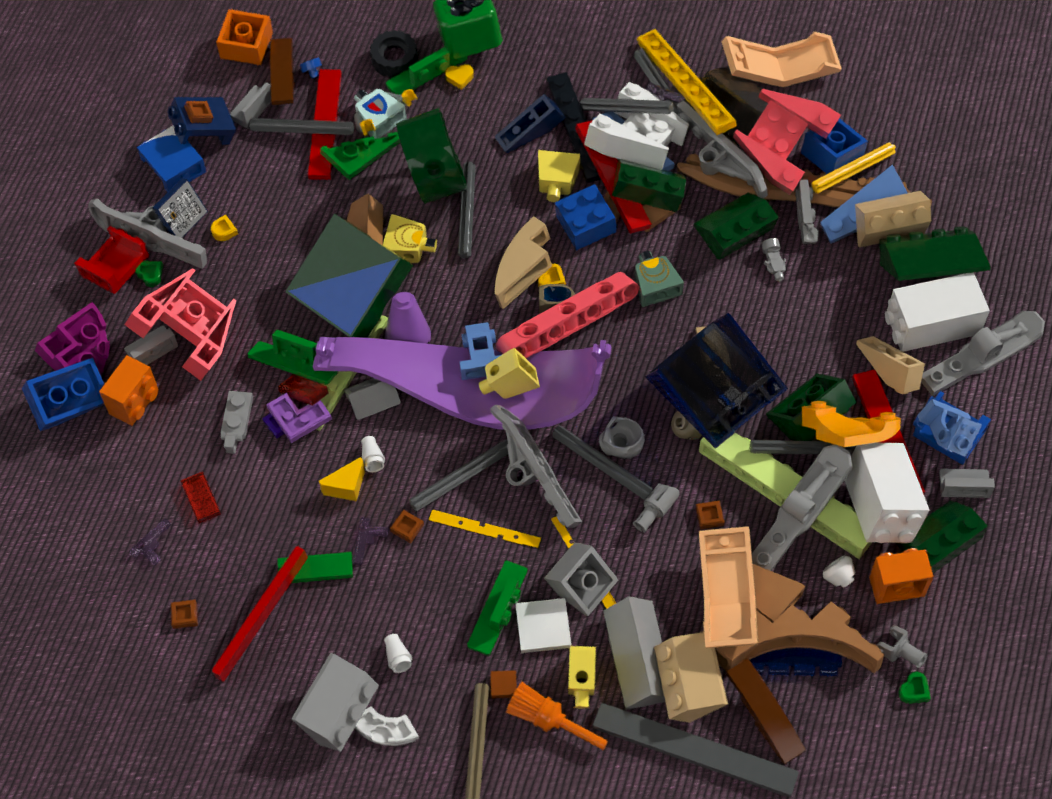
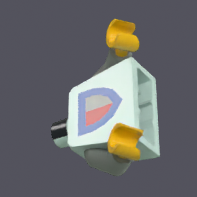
(380, 111)

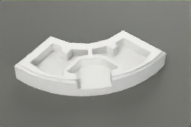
(385, 729)

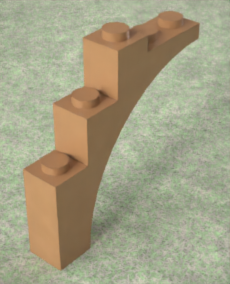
(795, 629)

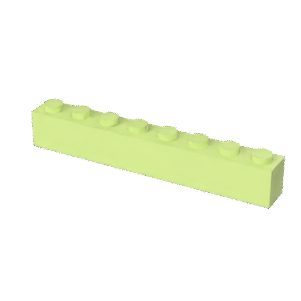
(777, 481)

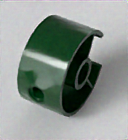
(431, 156)

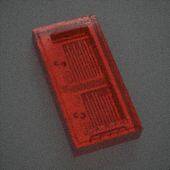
(303, 389)
(200, 497)

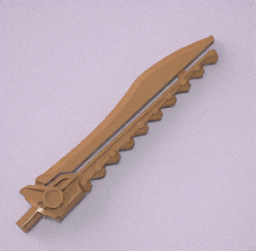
(833, 196)

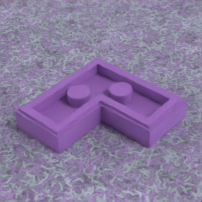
(297, 422)

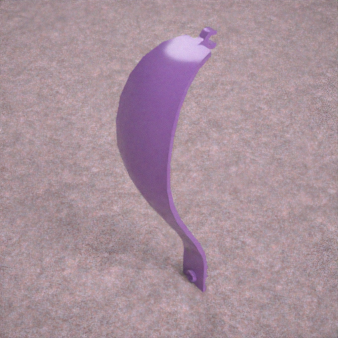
(433, 375)

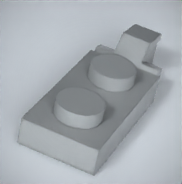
(805, 213)
(236, 419)

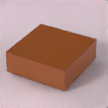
(198, 111)
(709, 515)
(407, 526)
(184, 614)
(503, 684)

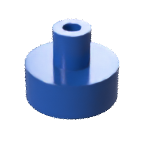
(311, 66)

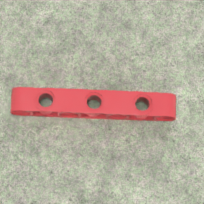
(569, 315)

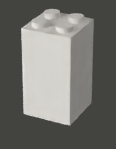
(936, 311)
(886, 493)

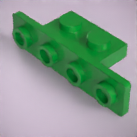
(423, 71)
(291, 355)
(497, 608)

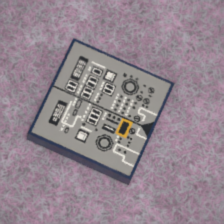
(180, 208)

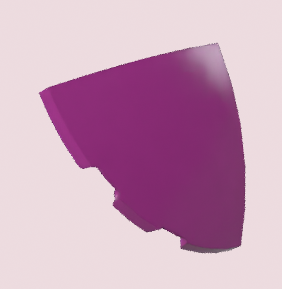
(77, 340)

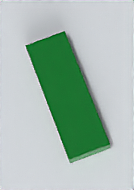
(323, 567)

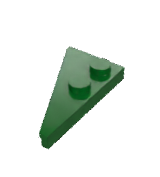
(357, 155)

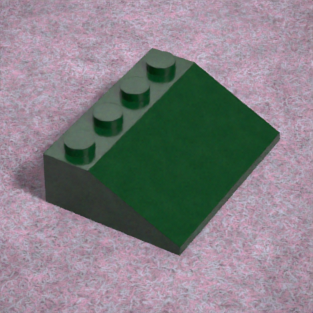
(932, 254)

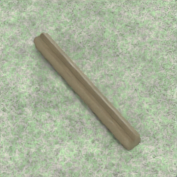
(477, 741)

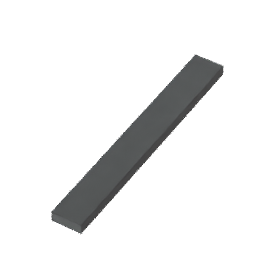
(696, 750)

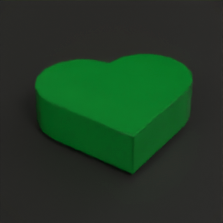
(150, 272)
(915, 689)

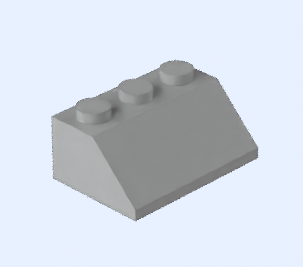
(335, 702)

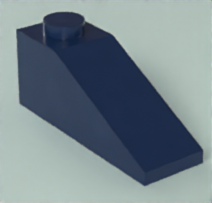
(530, 124)

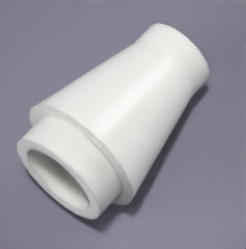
(372, 455)
(398, 656)

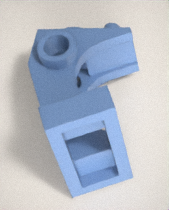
(477, 337)
(957, 433)

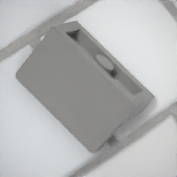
(252, 105)
(152, 346)
(371, 397)
(966, 483)

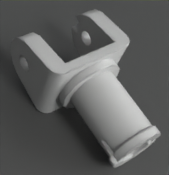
(902, 648)

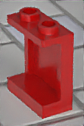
(114, 260)

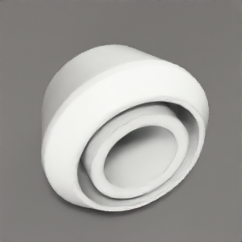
(840, 572)

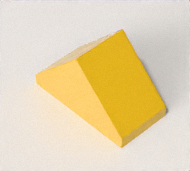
(344, 482)

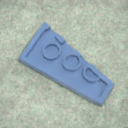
(843, 220)

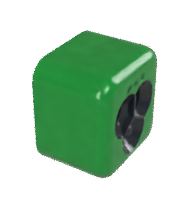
(467, 26)

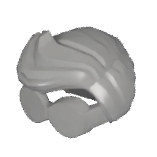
(623, 439)

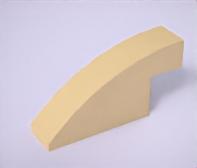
(522, 262)

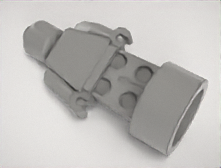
(774, 264)

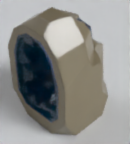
(552, 295)

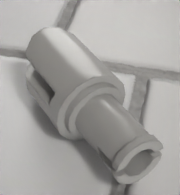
(656, 506)

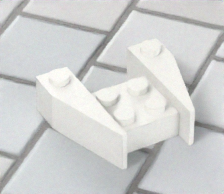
(641, 137)

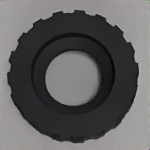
(389, 40)

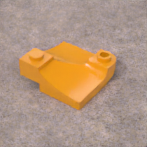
(846, 431)

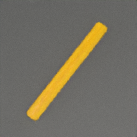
(853, 168)

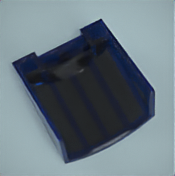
(717, 380)

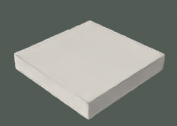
(543, 625)

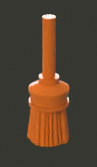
(547, 714)

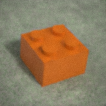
(244, 37)
(129, 390)
(901, 576)

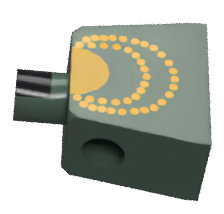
(656, 279)

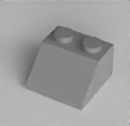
(581, 578)

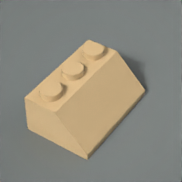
(892, 216)
(689, 677)

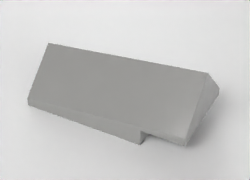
(632, 639)

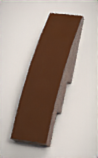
(282, 71)
(766, 711)

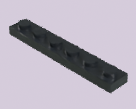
(568, 103)

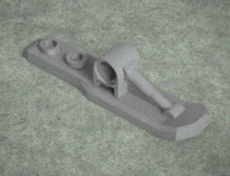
(725, 155)
(150, 230)
(986, 351)
(527, 456)
(804, 504)

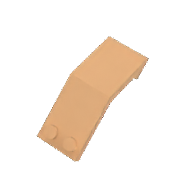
(782, 64)
(728, 587)

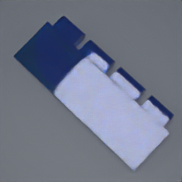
(801, 659)

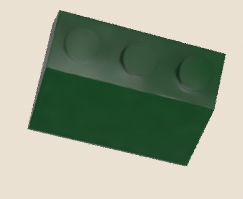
(648, 185)
(736, 224)
(788, 413)
(947, 534)

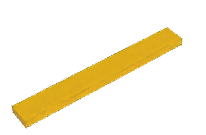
(687, 82)

